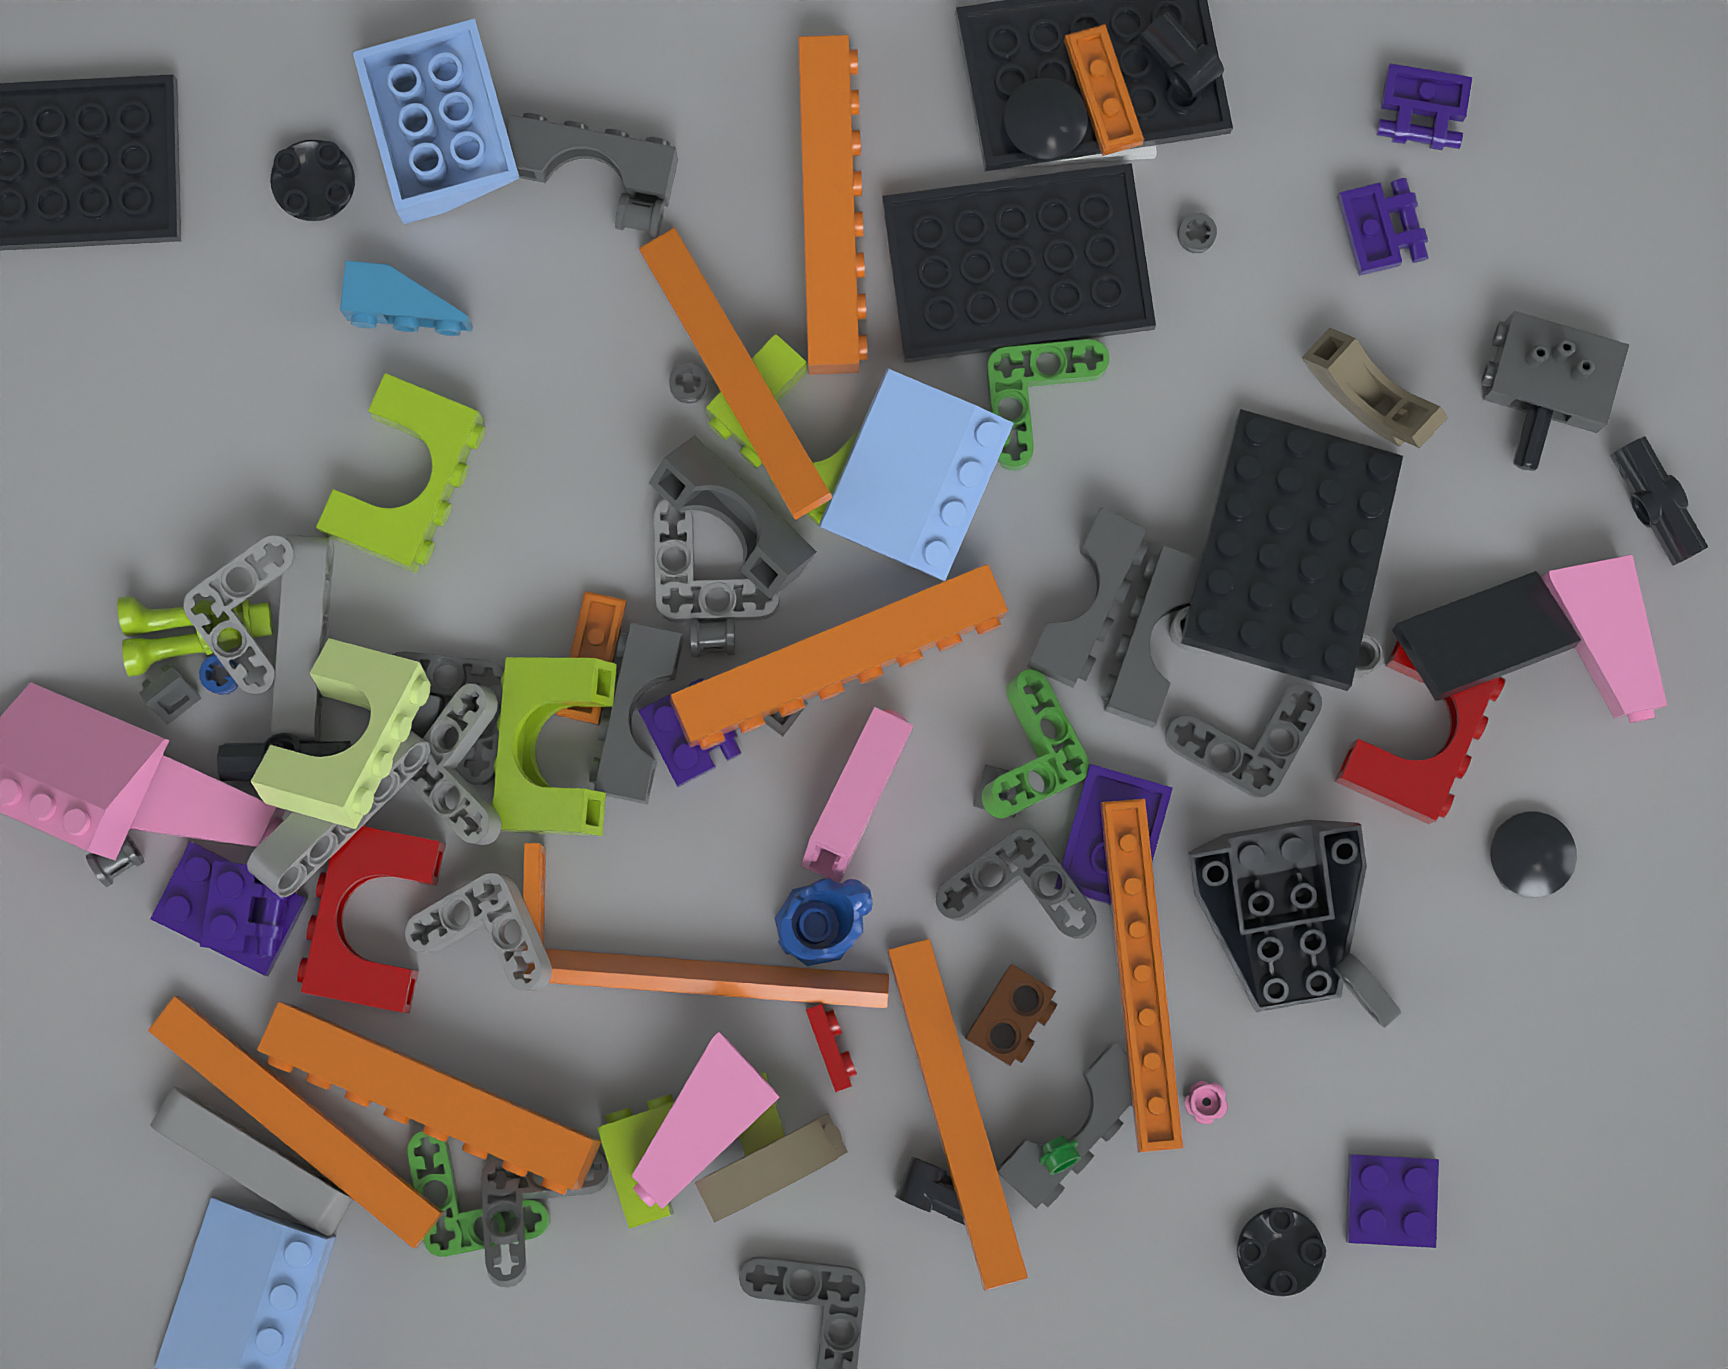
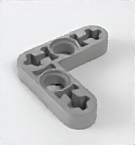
(685, 582)
(227, 600)
(444, 762)
(495, 917)

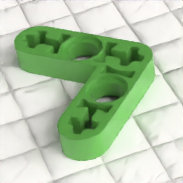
(1017, 385)
(1049, 763)
(462, 1222)

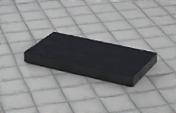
(1486, 635)

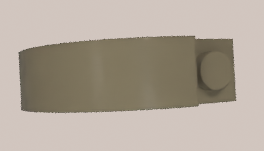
(1369, 394)
(771, 1168)

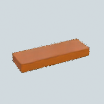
(1103, 90)
(598, 638)
(534, 888)

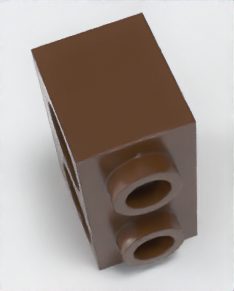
(1001, 1009)

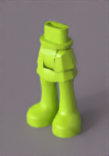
(138, 620)

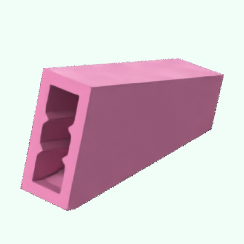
(1614, 631)
(856, 794)
(203, 808)
(708, 1115)

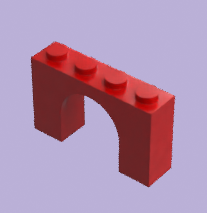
(1421, 786)
(332, 964)

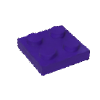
(1392, 1201)

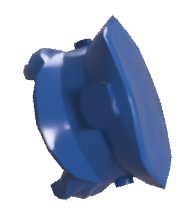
(823, 920)

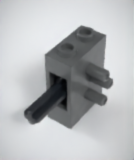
(1552, 376)

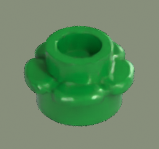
(1059, 1155)

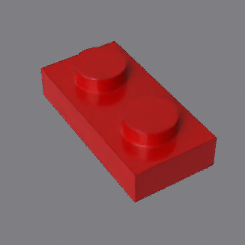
(838, 1064)

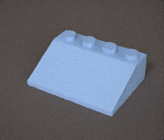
(436, 119)
(915, 474)
(245, 1292)

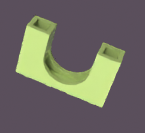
(344, 784)

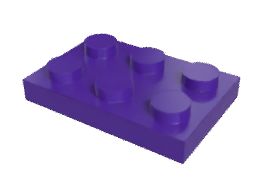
(1085, 848)
(185, 903)

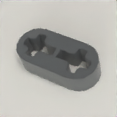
(1367, 990)

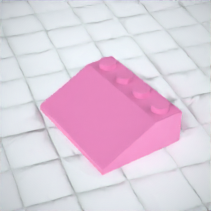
(74, 769)

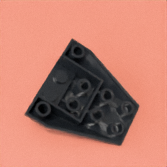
(1283, 906)

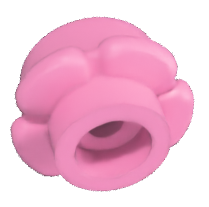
(1214, 1093)

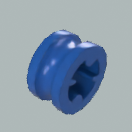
(212, 685)

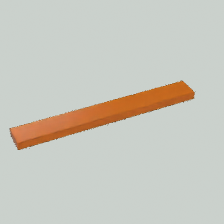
(735, 374)
(1141, 976)
(718, 978)
(957, 1115)
(296, 1121)

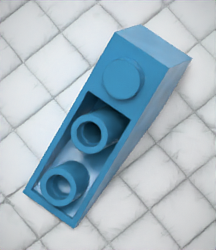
(385, 296)

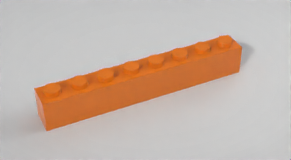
(829, 205)
(839, 656)
(430, 1097)

